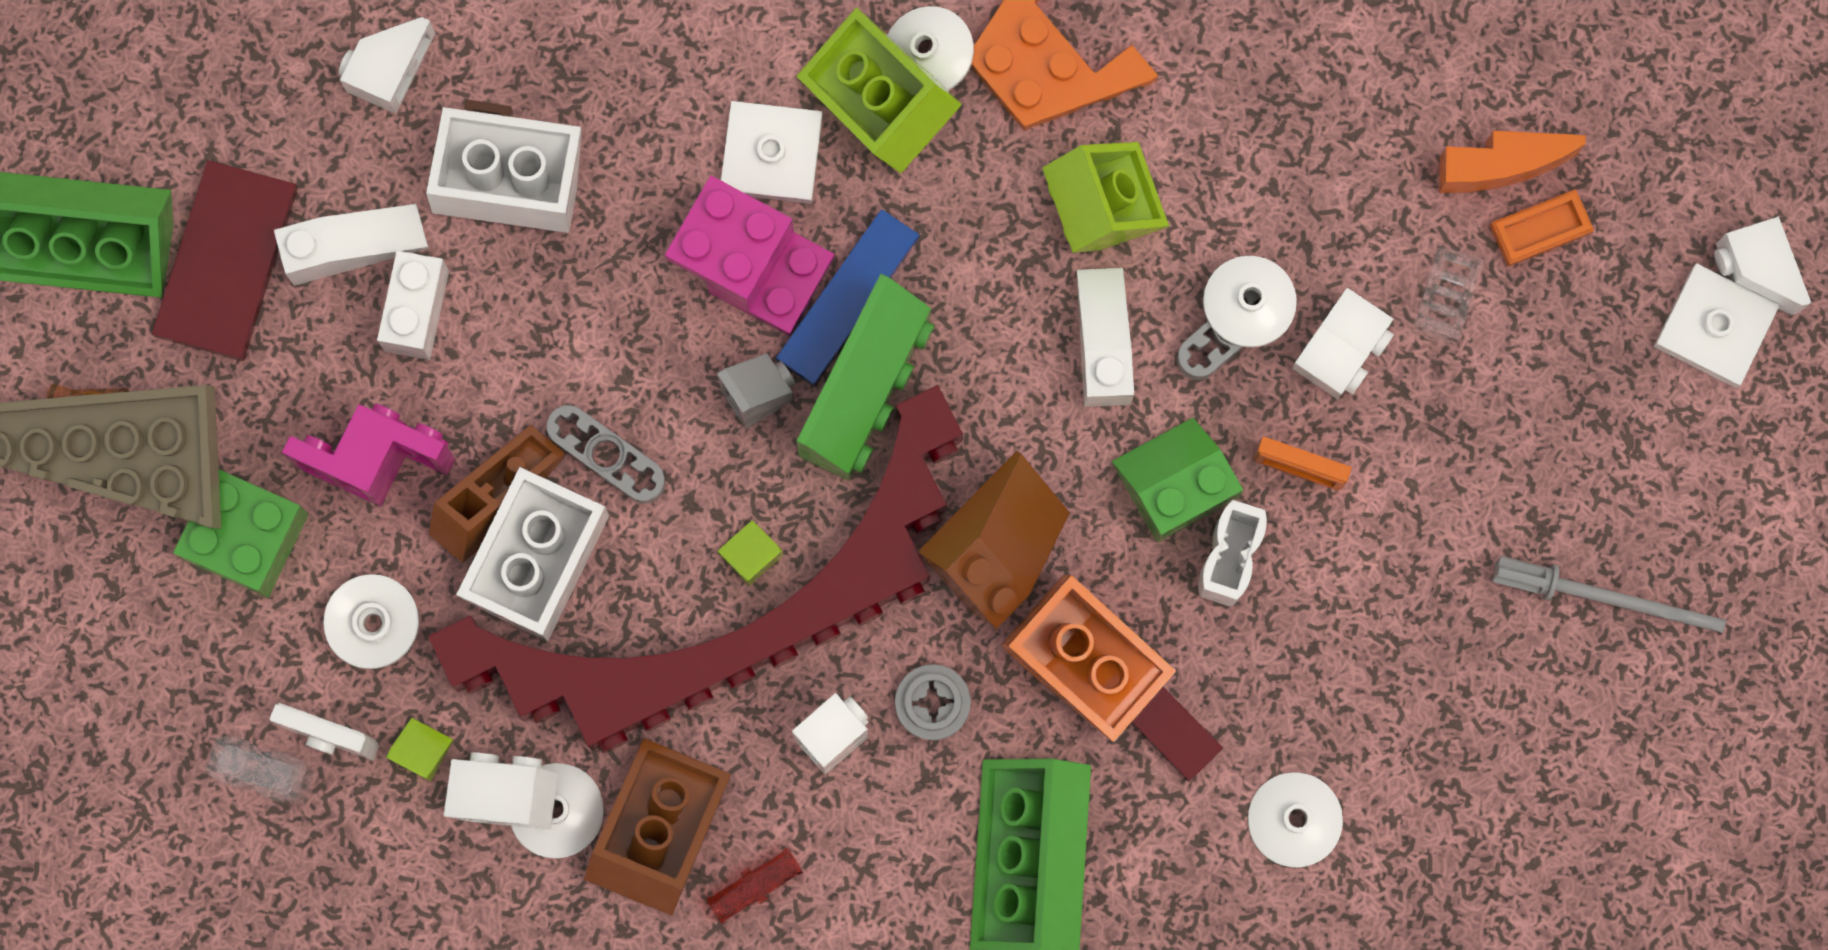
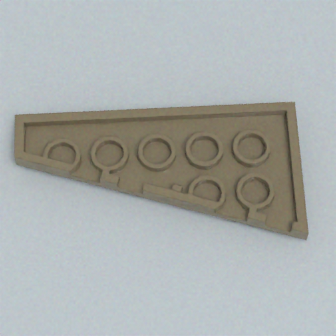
(123, 446)

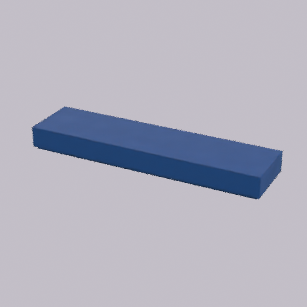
(843, 299)

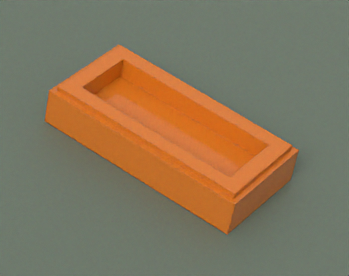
(1541, 227)
(1302, 463)

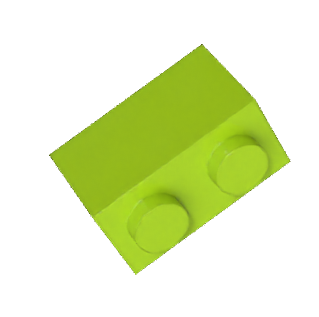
(1104, 195)

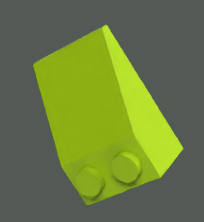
(878, 91)

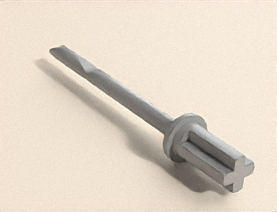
(1547, 581)

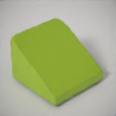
(750, 552)
(420, 749)

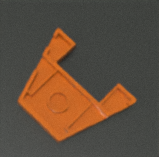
(1040, 73)

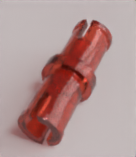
(754, 885)

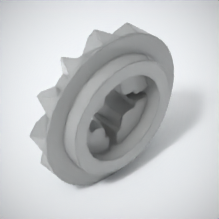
(947, 685)

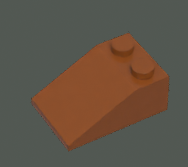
(998, 541)
(657, 826)

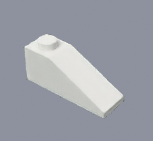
(348, 241)
(1104, 338)

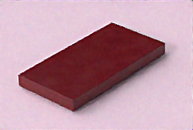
(224, 261)

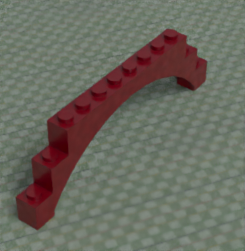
(625, 693)

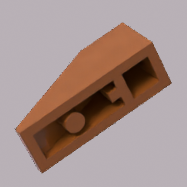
(467, 510)

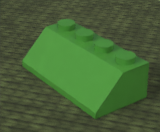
(84, 234)
(864, 380)
(1030, 855)

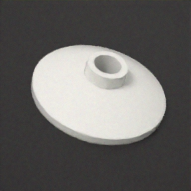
(951, 38)
(1245, 323)
(351, 608)
(578, 822)
(1271, 826)

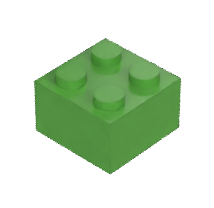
(253, 537)

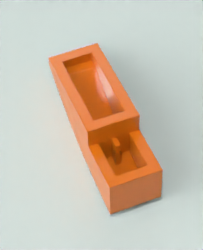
(1505, 161)

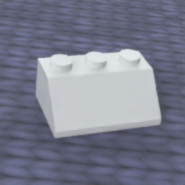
(505, 170)
(533, 554)

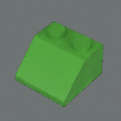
(1177, 479)

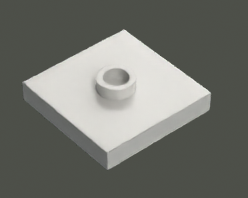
(772, 151)
(1716, 325)
(324, 734)

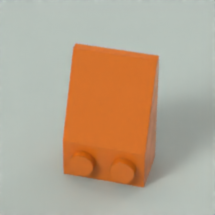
(1088, 657)

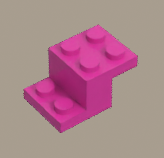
(749, 255)
(370, 453)

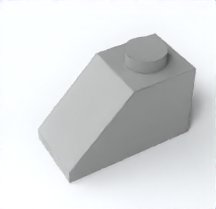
(756, 388)

